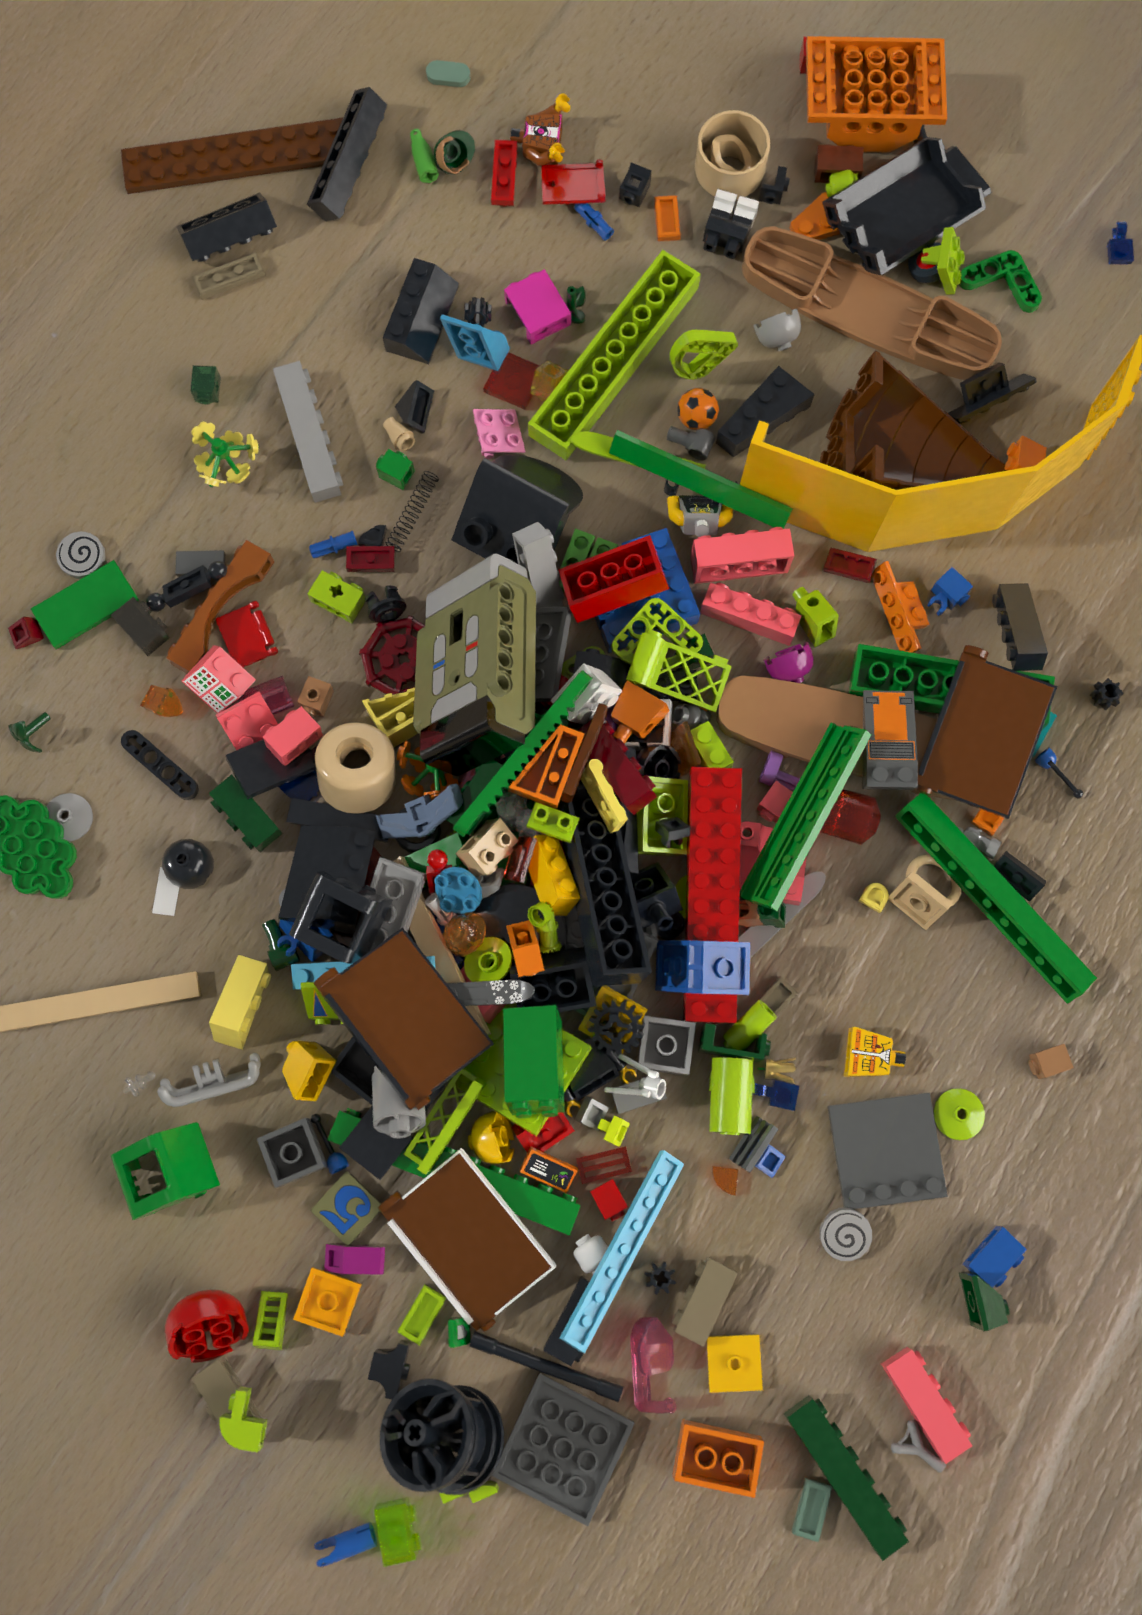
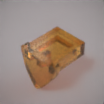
(162, 702)

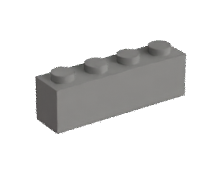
(536, 554)

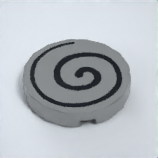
(80, 554)
(845, 1234)

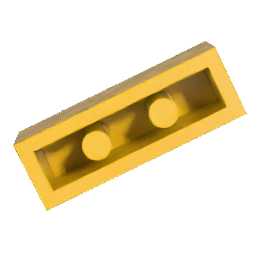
(553, 876)

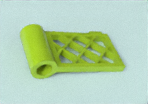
(651, 656)

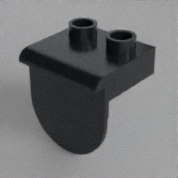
(511, 496)

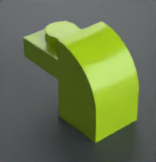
(238, 1428)

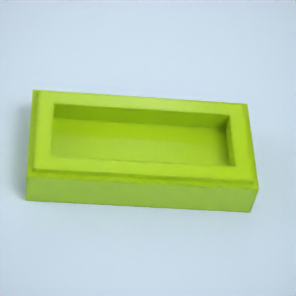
(422, 1314)

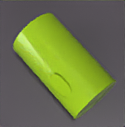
(731, 1096)

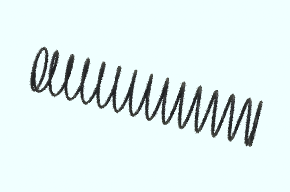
(437, 480)

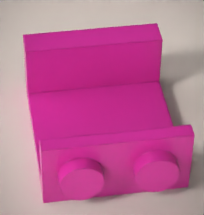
(538, 306)

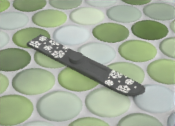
(492, 992)

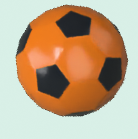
(698, 409)

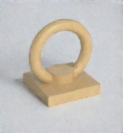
(919, 898)

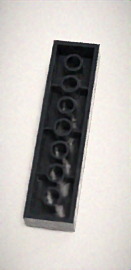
(608, 903)

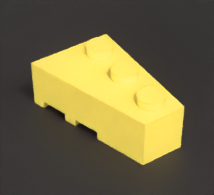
(393, 715)
(239, 1002)

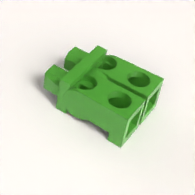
(581, 546)

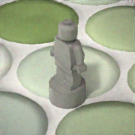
(986, 845)

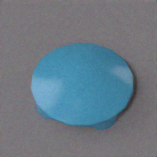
(458, 890)

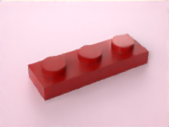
(504, 173)

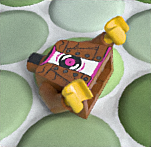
(543, 133)

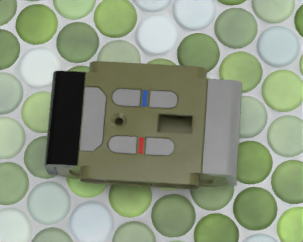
(476, 667)

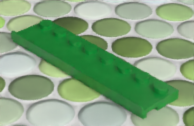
(804, 815)

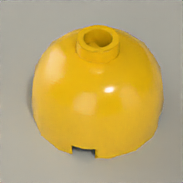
(491, 1138)

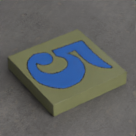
(347, 1208)

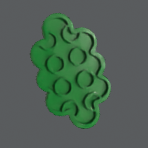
(34, 849)

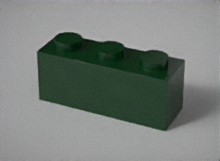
(244, 814)

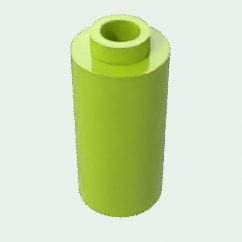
(749, 1026)

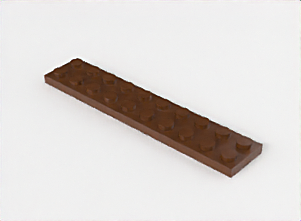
(228, 156)

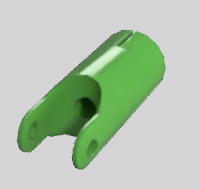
(423, 158)

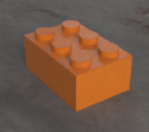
(718, 1458)

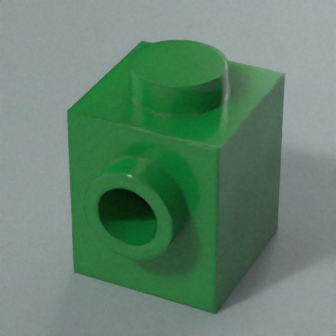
(395, 468)

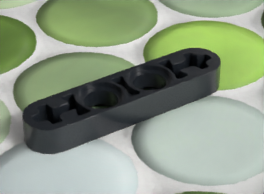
(159, 765)

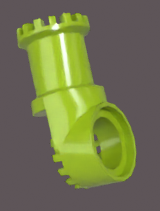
(547, 928)

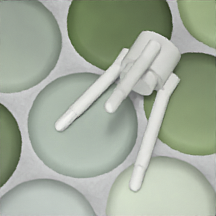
(648, 1087)

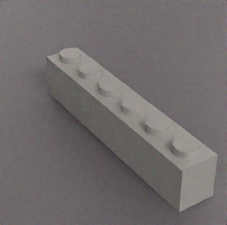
(307, 432)

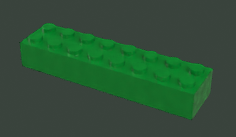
(906, 671)

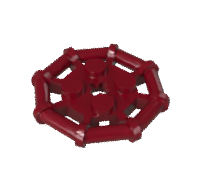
(389, 654)

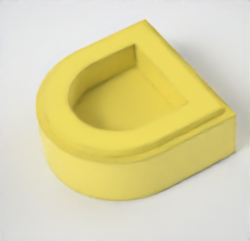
(875, 897)

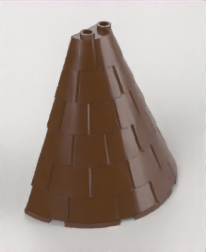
(899, 435)

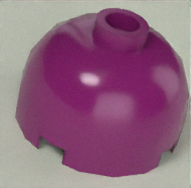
(791, 663)

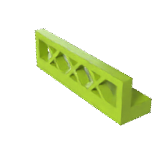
(452, 1124)

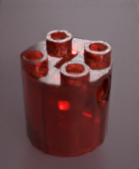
(853, 817)

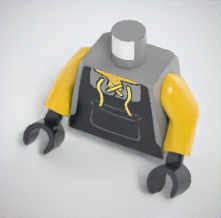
(696, 513)

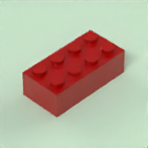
(613, 579)

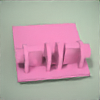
(498, 431)

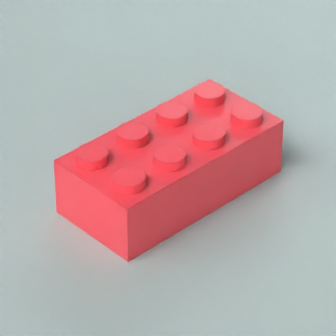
(741, 555)

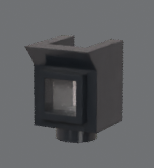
(635, 185)

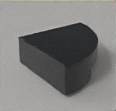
(373, 537)

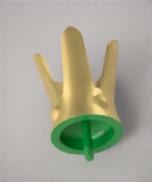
(773, 1068)

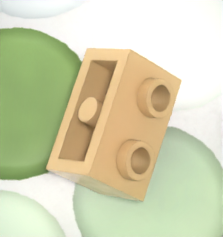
(487, 847)

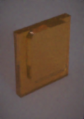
(684, 744)

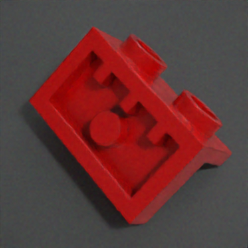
(552, 1132)

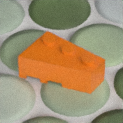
(549, 769)

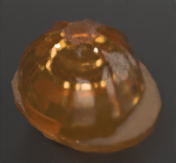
(464, 933)

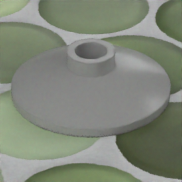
(79, 817)

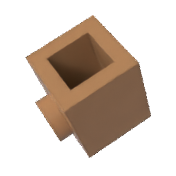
(315, 696)

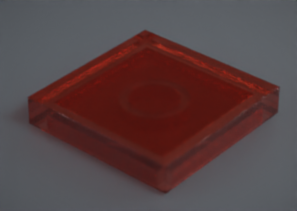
(512, 381)

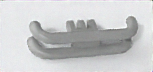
(210, 1083)

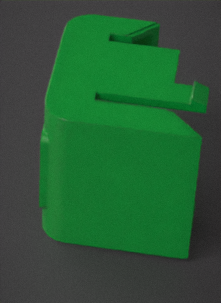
(183, 1164)

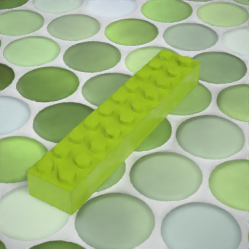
(614, 354)

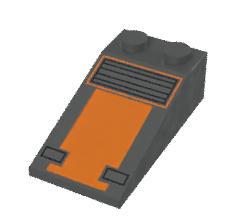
(892, 749)

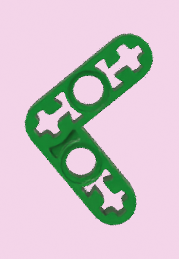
(1008, 272)

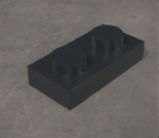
(1020, 876)

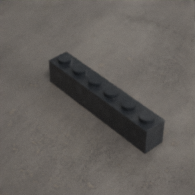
(347, 154)

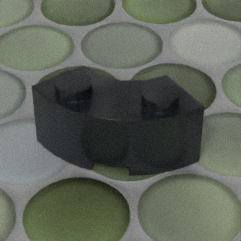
(612, 666)

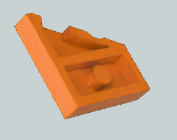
(813, 221)

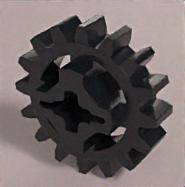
(605, 1027)

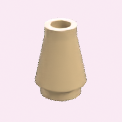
(400, 436)

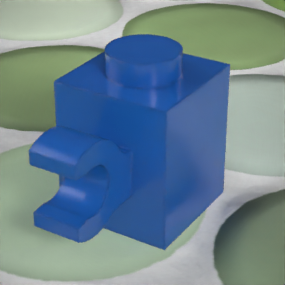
(950, 591)

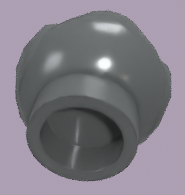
(691, 714)

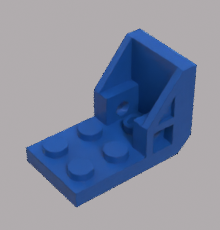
(703, 967)

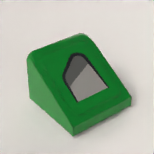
(458, 1332)

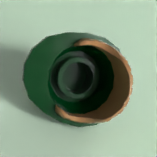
(454, 151)

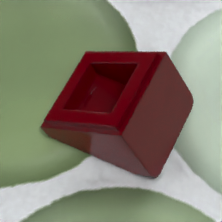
(25, 632)

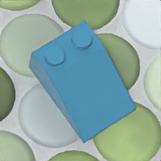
(476, 343)

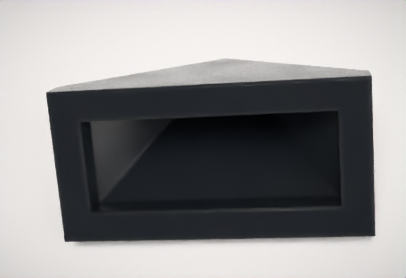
(415, 406)

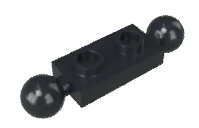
(186, 586)

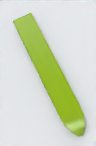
(600, 445)

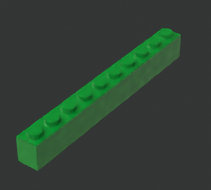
(996, 898)
(524, 1199)

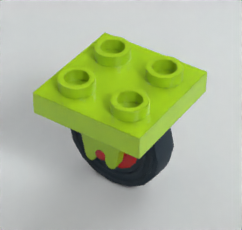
(939, 262)

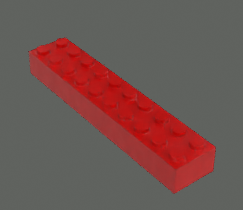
(713, 876)

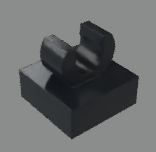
(672, 829)

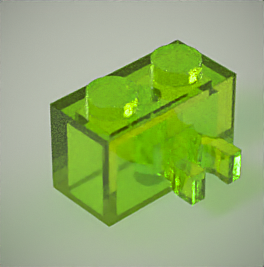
(396, 1531)

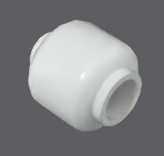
(589, 1252)

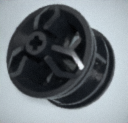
(421, 1451)

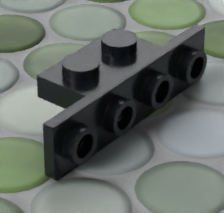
(988, 389)

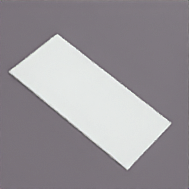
(165, 896)

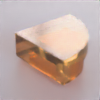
(726, 1179)

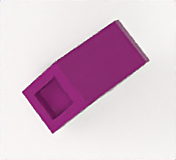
(354, 1259)

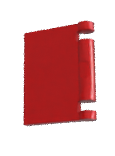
(246, 635)

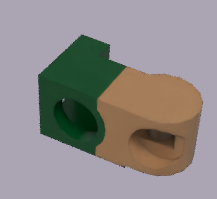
(757, 915)

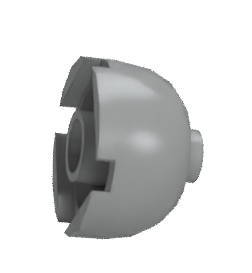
(779, 330)

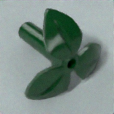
(576, 299)
(22, 732)

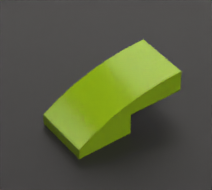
(486, 1490)

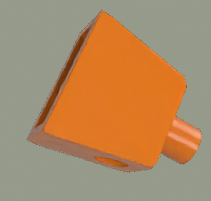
(637, 712)

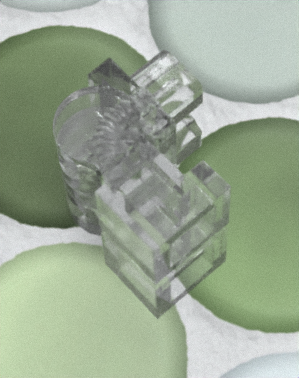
(515, 814)

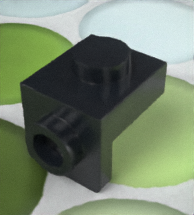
(773, 194)

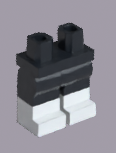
(726, 232)

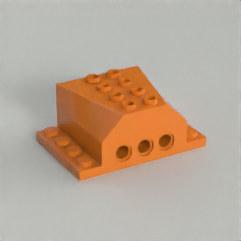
(875, 89)

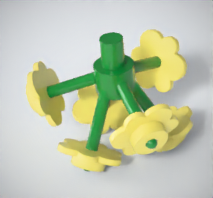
(221, 449)

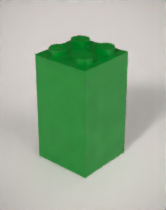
(533, 1061)

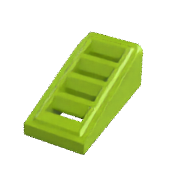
(258, 1341)

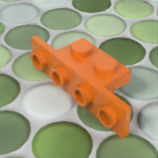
(901, 607)

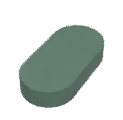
(448, 73)

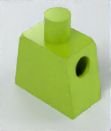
(818, 616)

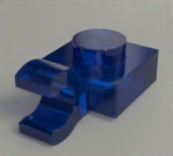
(1119, 248)
(780, 1095)

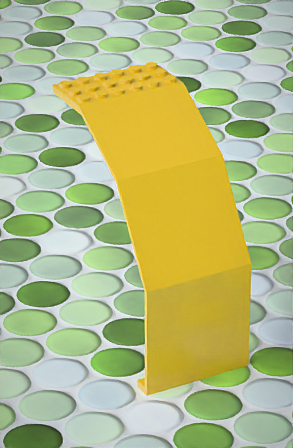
(886, 518)

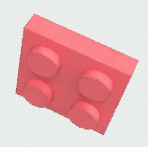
(247, 721)

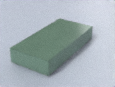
(811, 1509)

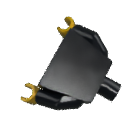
(594, 1073)

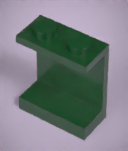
(762, 1046)

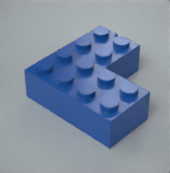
(678, 597)

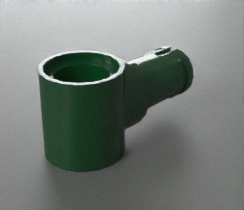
(278, 954)

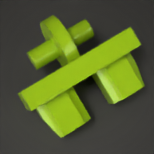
(552, 822)

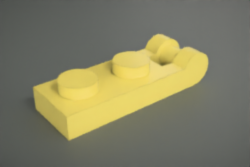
(603, 796)

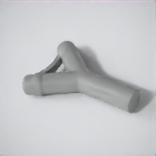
(917, 1447)

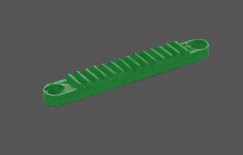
(523, 753)

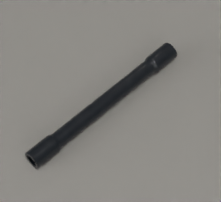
(599, 1386)

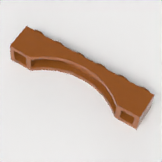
(246, 569)

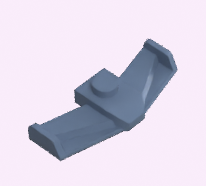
(421, 815)

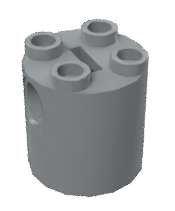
(390, 1112)

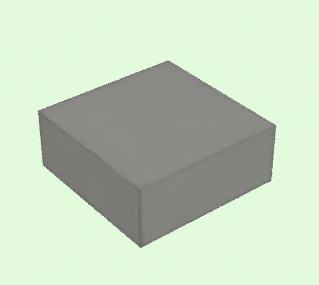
(591, 1113)

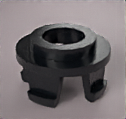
(378, 608)

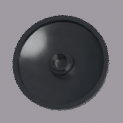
(511, 906)

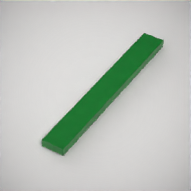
(699, 480)

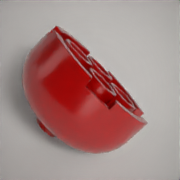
(201, 1313)

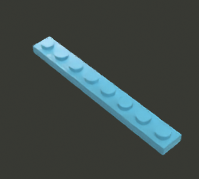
(621, 1251)

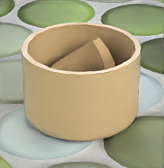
(736, 136)
(359, 788)

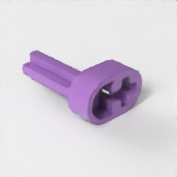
(772, 773)

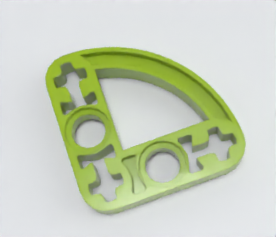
(713, 349)
(650, 622)

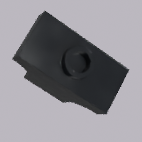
(390, 1368)

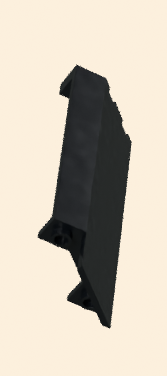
(906, 204)

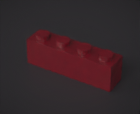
(621, 771)

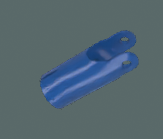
(347, 1544)

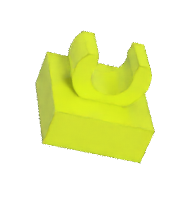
(614, 1130)

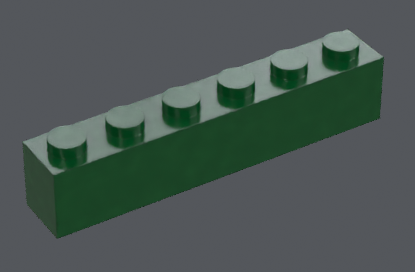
(846, 1477)

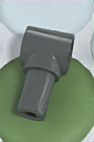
(697, 443)

